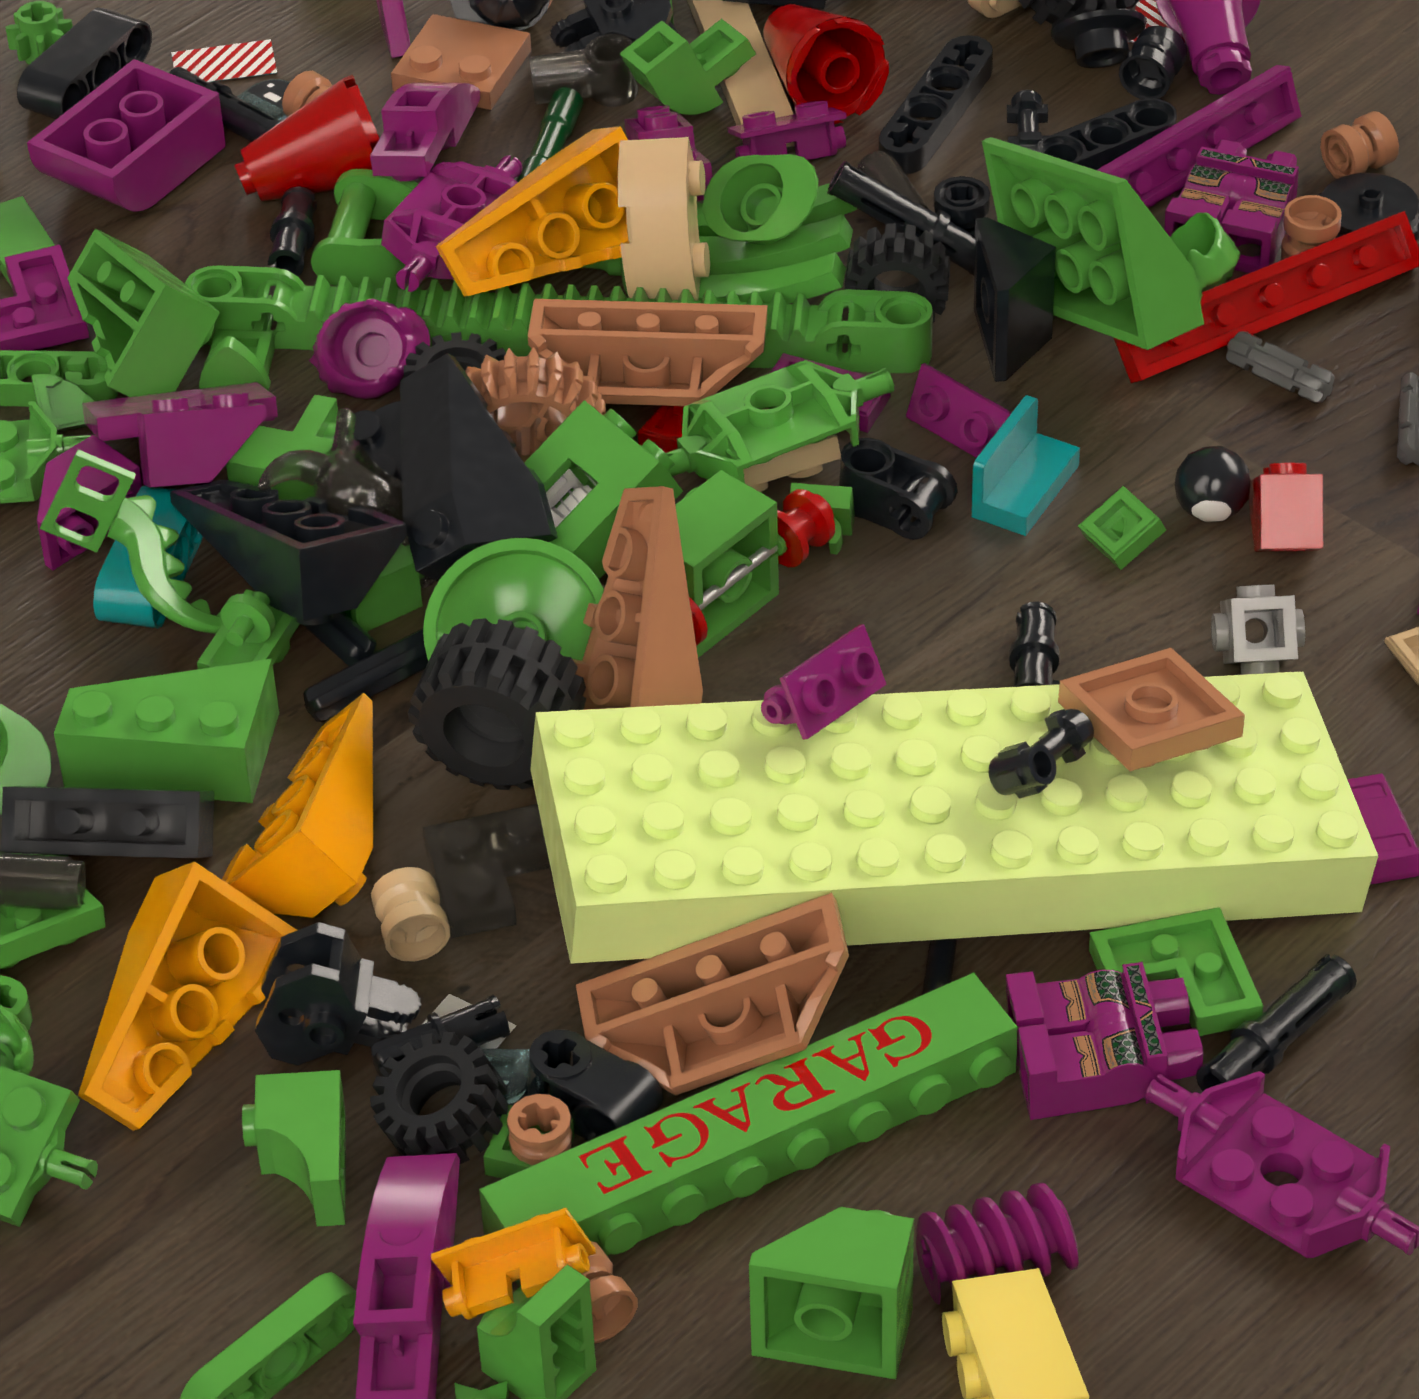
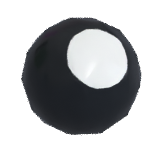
(1212, 483)

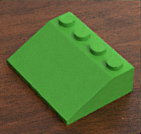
(1112, 255)

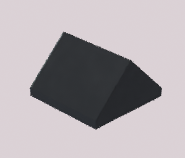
(1012, 295)

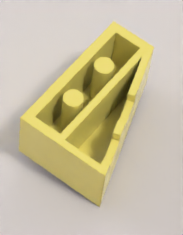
(1010, 1340)

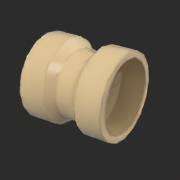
(406, 904)

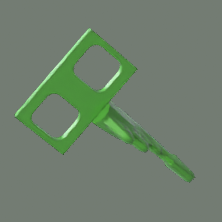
(133, 527)

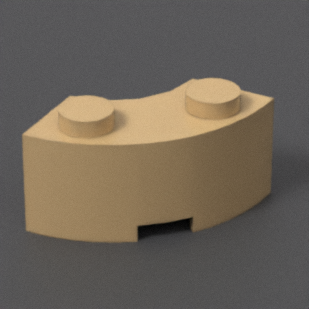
(660, 197)

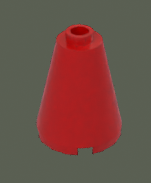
(827, 58)
(311, 145)

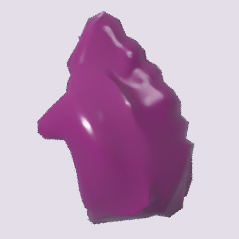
(366, 347)

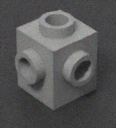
(1281, 624)

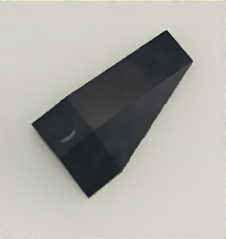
(461, 472)

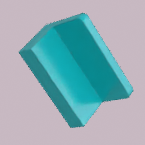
(1020, 472)

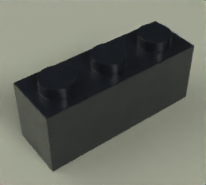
(107, 822)

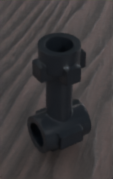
(1027, 112)
(1030, 769)

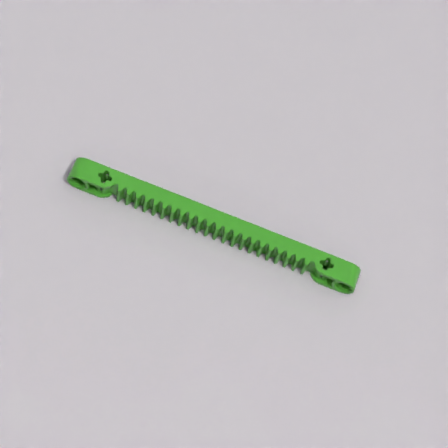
(881, 328)

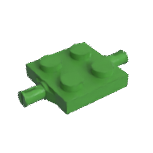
(32, 1142)

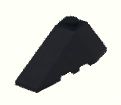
(293, 549)

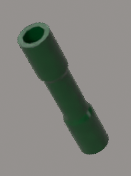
(555, 128)

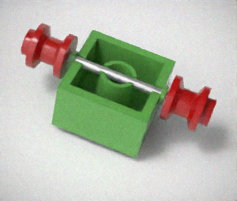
(734, 547)

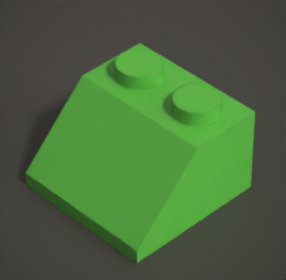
(836, 1293)

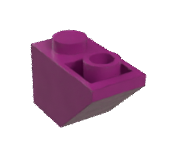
(194, 442)
(56, 549)

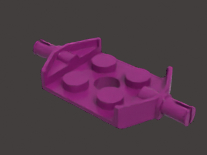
(437, 209)
(1241, 1134)

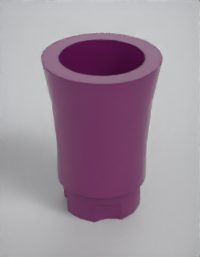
(1215, 42)

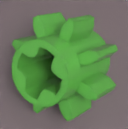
(36, 29)

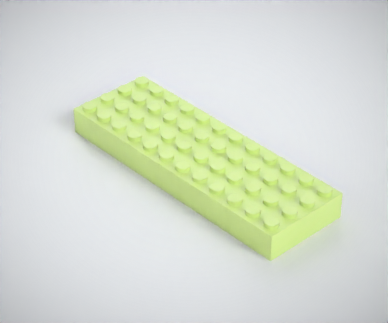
(717, 818)

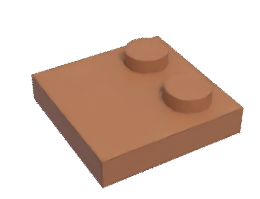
(464, 53)
(1152, 709)

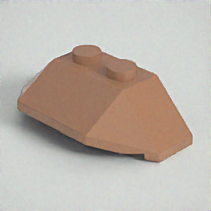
(650, 348)
(721, 998)

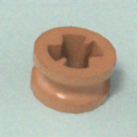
(550, 1115)

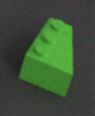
(141, 316)
(172, 731)

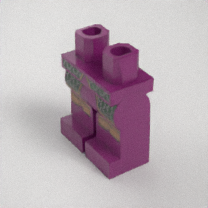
(1244, 196)
(1098, 1038)

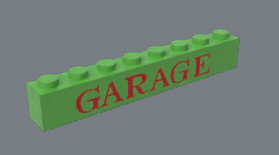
(768, 1120)

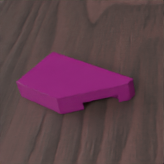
(394, 26)

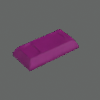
(1387, 828)

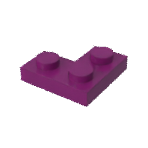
(43, 303)

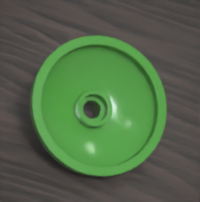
(519, 583)

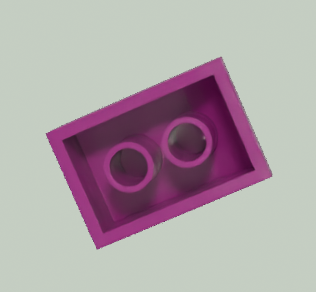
(132, 137)

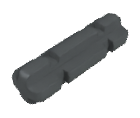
(1280, 367)
(1408, 420)

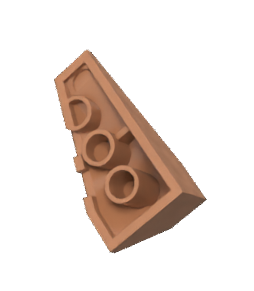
(643, 625)

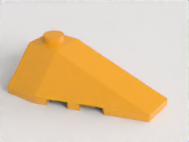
(546, 222)
(319, 826)
(177, 990)

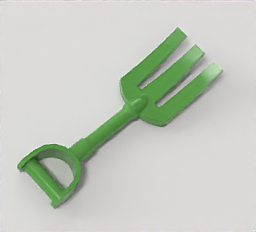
(794, 265)

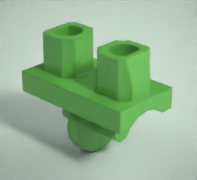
(249, 632)

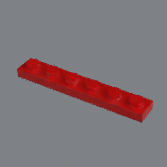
(1284, 292)

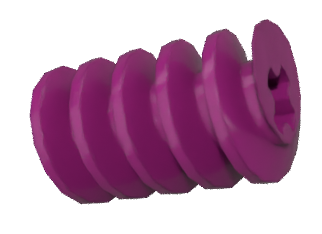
(995, 1237)

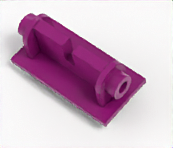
(809, 129)
(954, 411)
(826, 684)

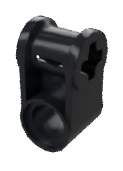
(891, 489)
(597, 1088)

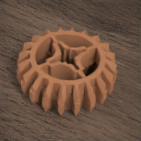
(533, 395)

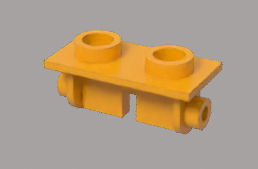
(530, 1252)

